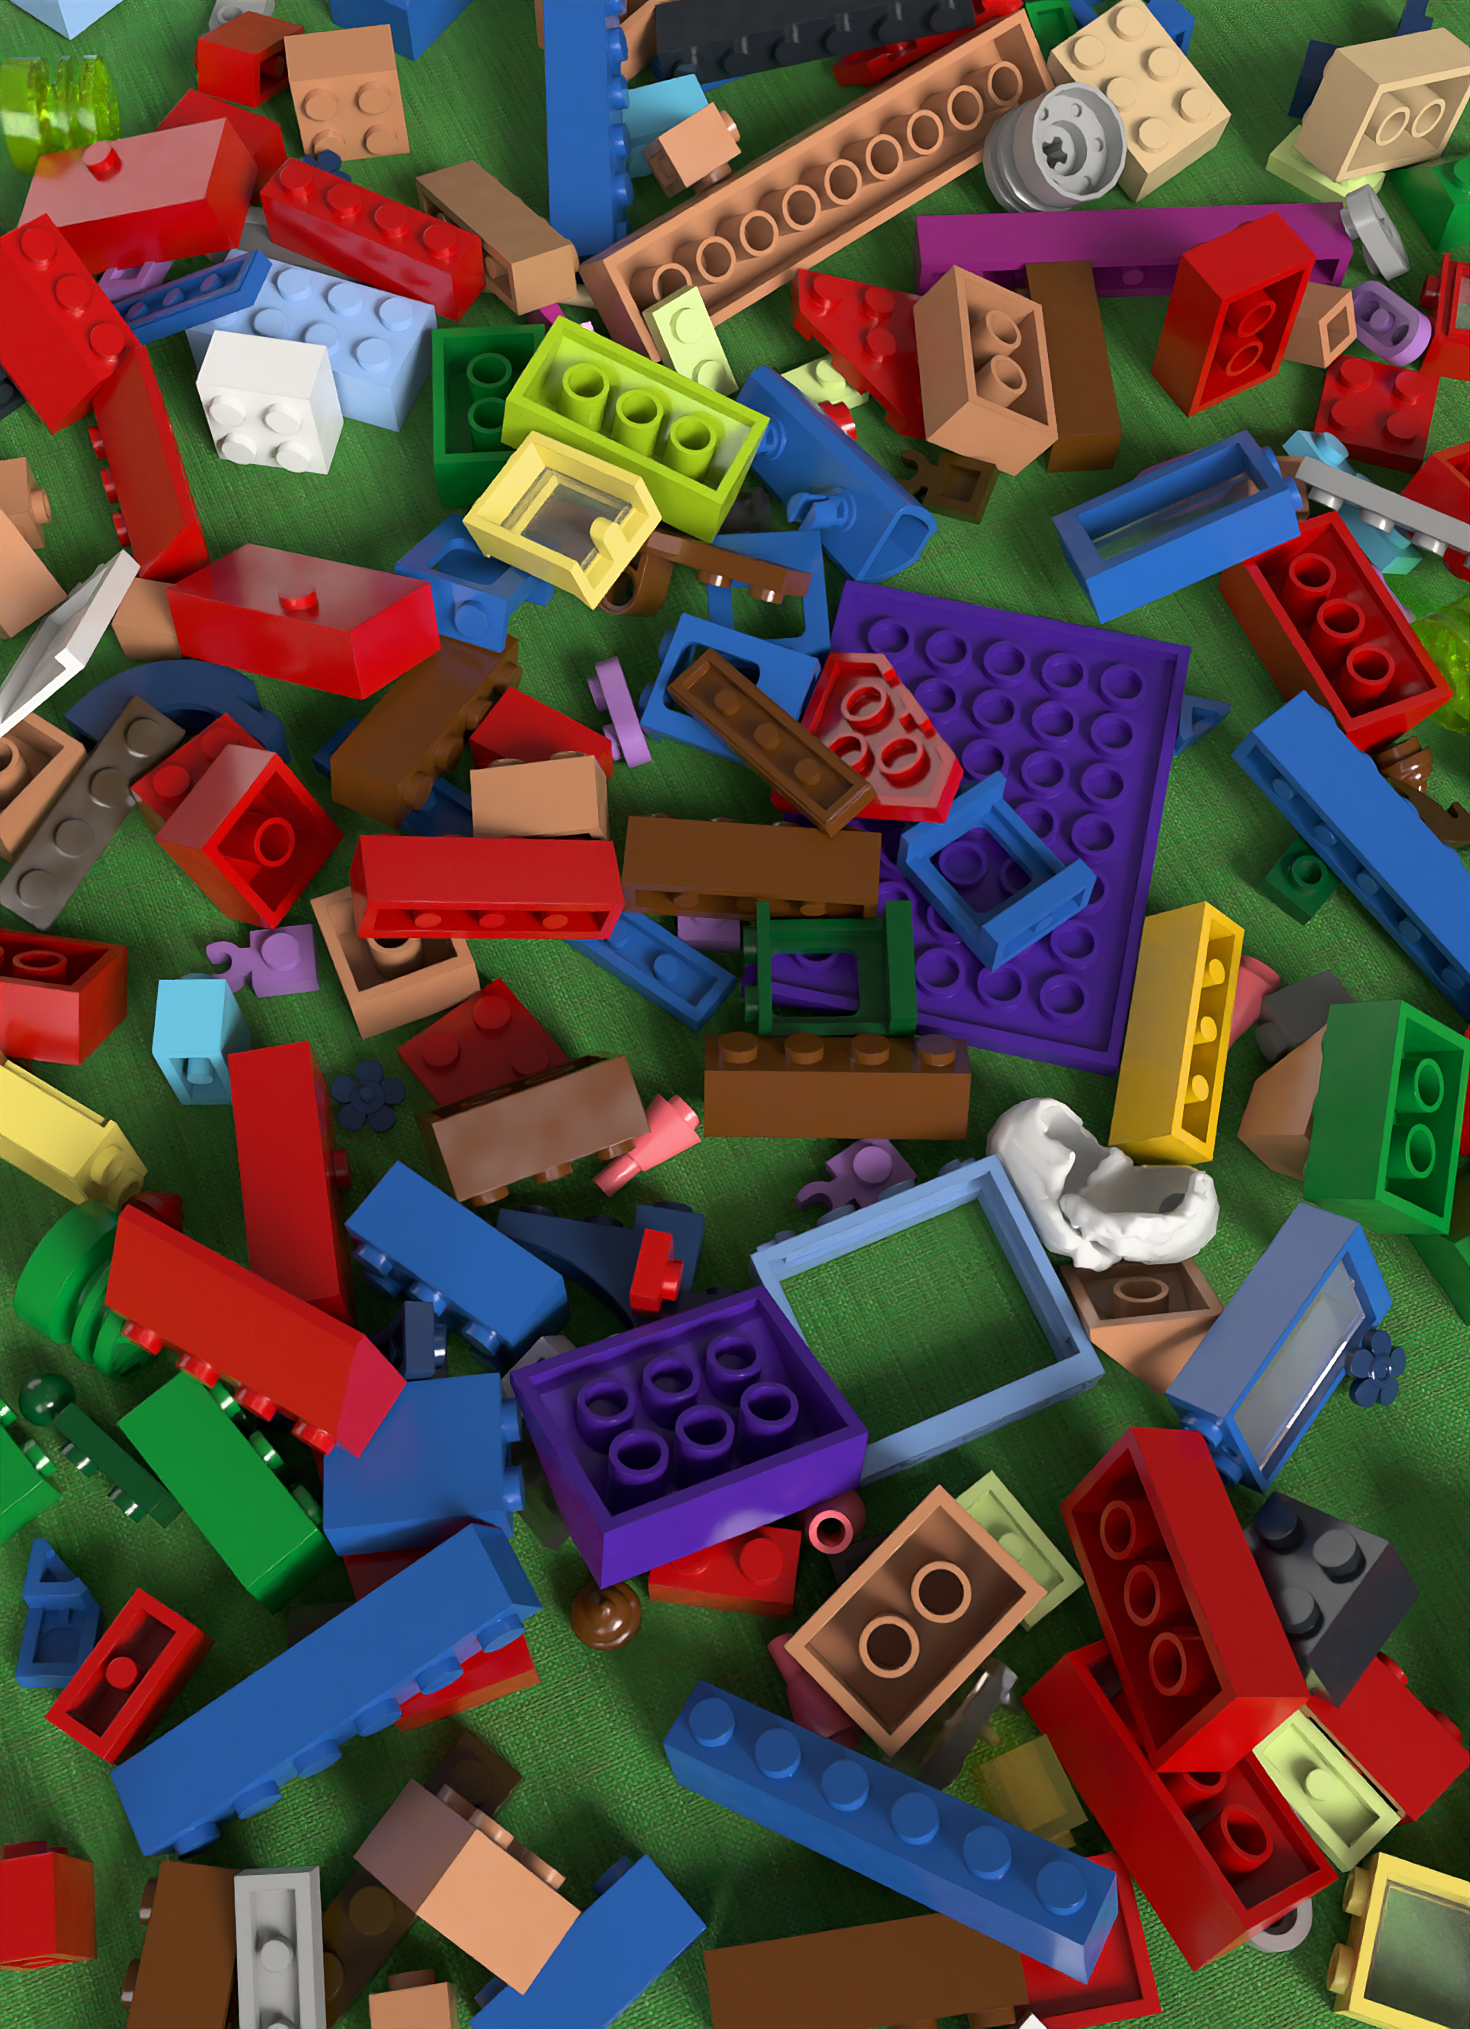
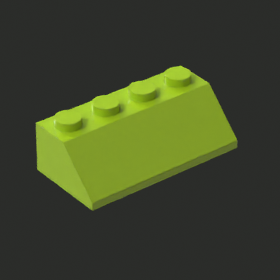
(641, 418)

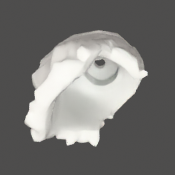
(1045, 1158)
(1145, 1210)

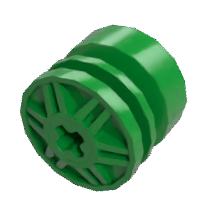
(67, 1288)

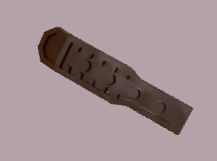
(716, 566)

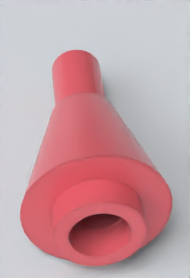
(671, 1132)
(810, 1703)

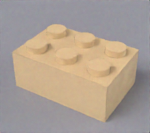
(1159, 94)
(1386, 104)

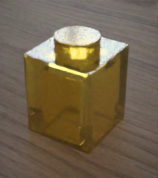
(1031, 1792)

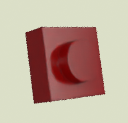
(655, 1275)

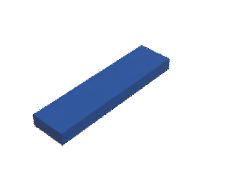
(195, 297)

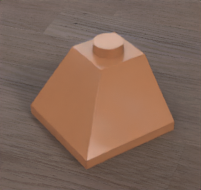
(1279, 1109)
(1144, 1314)

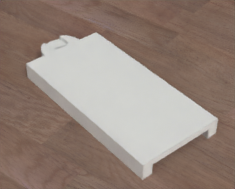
(65, 640)

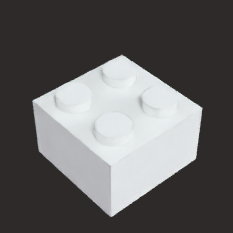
(270, 402)

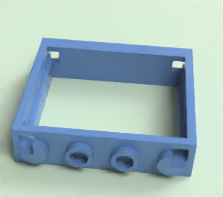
(906, 1206)

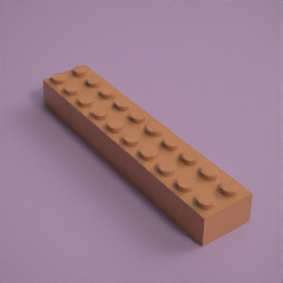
(821, 184)

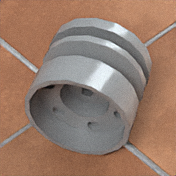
(1055, 150)

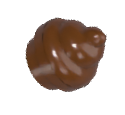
(1406, 762)
(605, 1617)

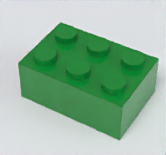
(470, 388)
(1388, 1118)
(233, 1488)

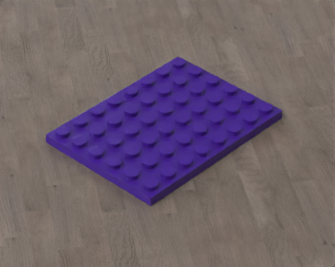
(1086, 753)

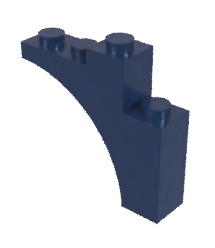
(604, 1254)

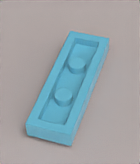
(1389, 552)

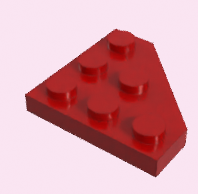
(875, 64)
(870, 338)
(884, 736)

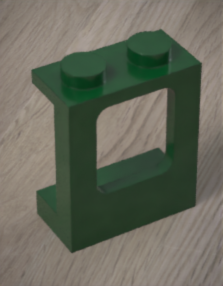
(883, 962)

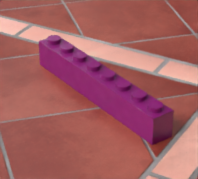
(1127, 248)

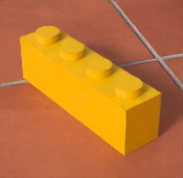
(1177, 1037)

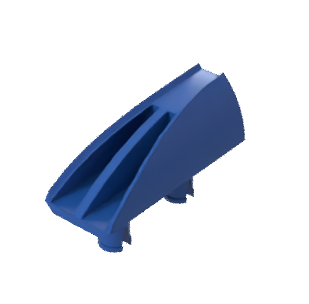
(833, 484)

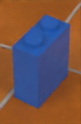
(428, 1469)

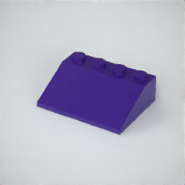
(688, 1433)

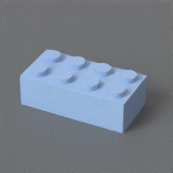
(372, 337)

